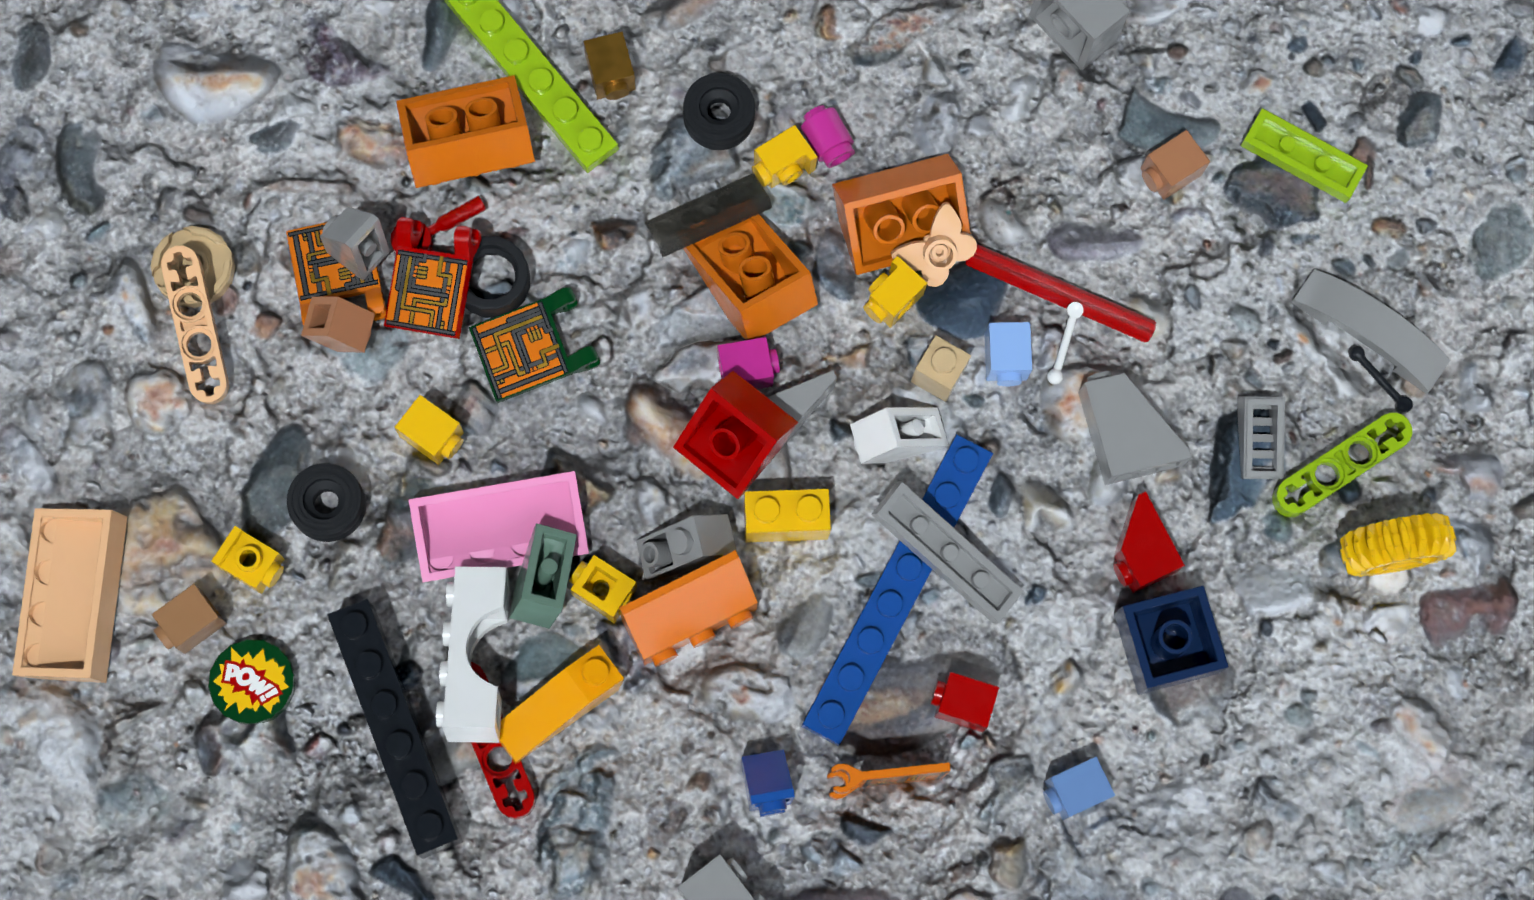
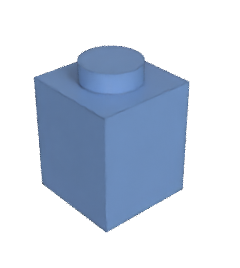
(1077, 789)

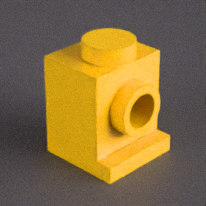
(783, 158)
(894, 294)
(234, 551)
(597, 571)

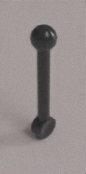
(1402, 404)

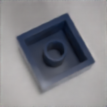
(1170, 640)

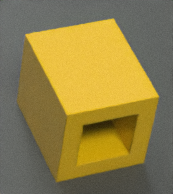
(430, 430)

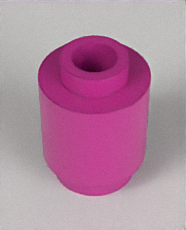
(827, 136)

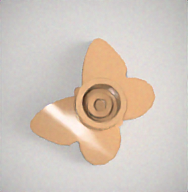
(940, 248)

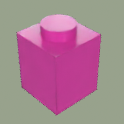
(750, 360)

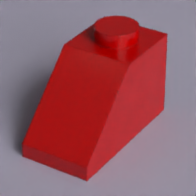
(1144, 548)

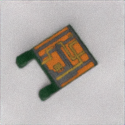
(525, 348)

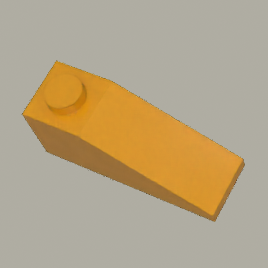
(559, 703)

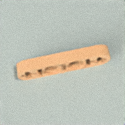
(200, 323)

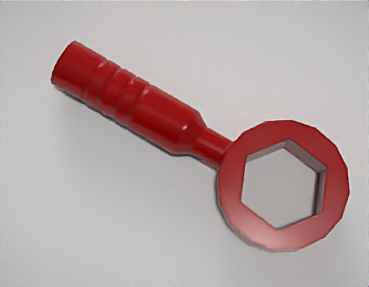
(446, 222)

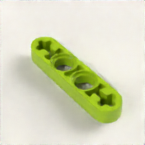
(1340, 462)

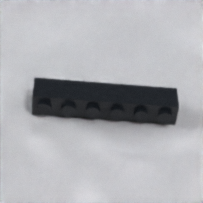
(395, 729)

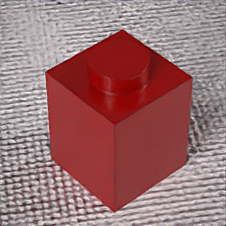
(964, 701)

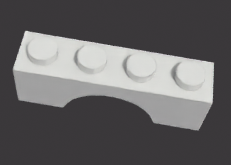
(478, 605)

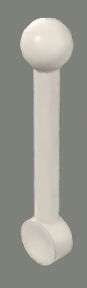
(1074, 311)

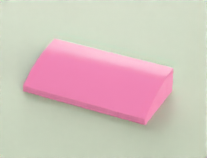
(493, 523)

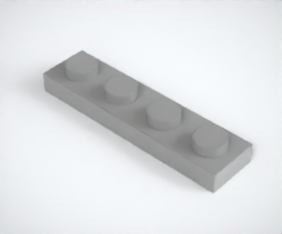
(947, 552)

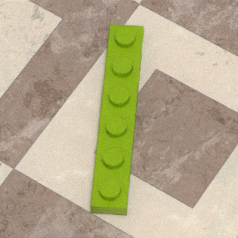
(537, 80)

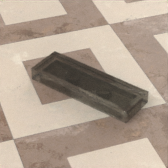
(708, 215)

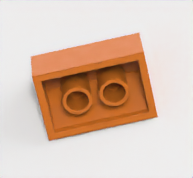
(465, 131)
(896, 208)
(690, 609)

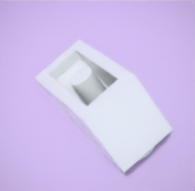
(898, 434)

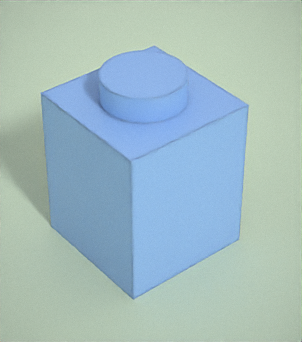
(1008, 352)

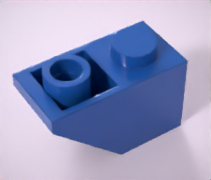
(767, 782)

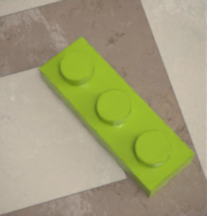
(1304, 155)

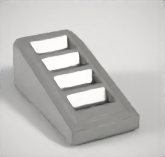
(1246, 437)

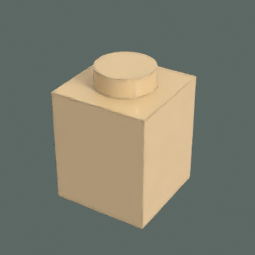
(940, 368)

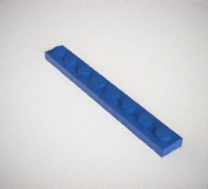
(892, 600)

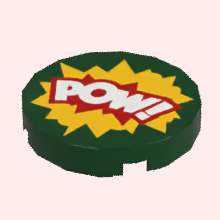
(252, 682)

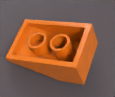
(753, 277)

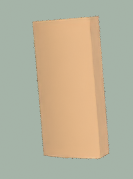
(70, 595)

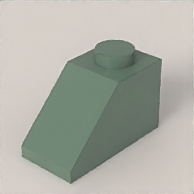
(543, 577)

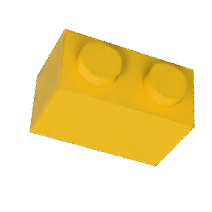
(787, 515)

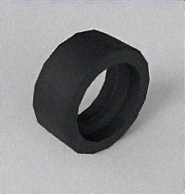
(516, 296)

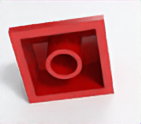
(734, 434)

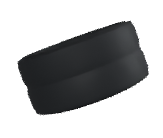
(719, 89)
(320, 479)

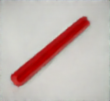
(1062, 293)

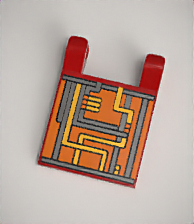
(428, 285)

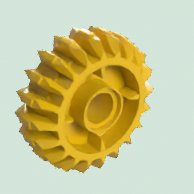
(1398, 544)

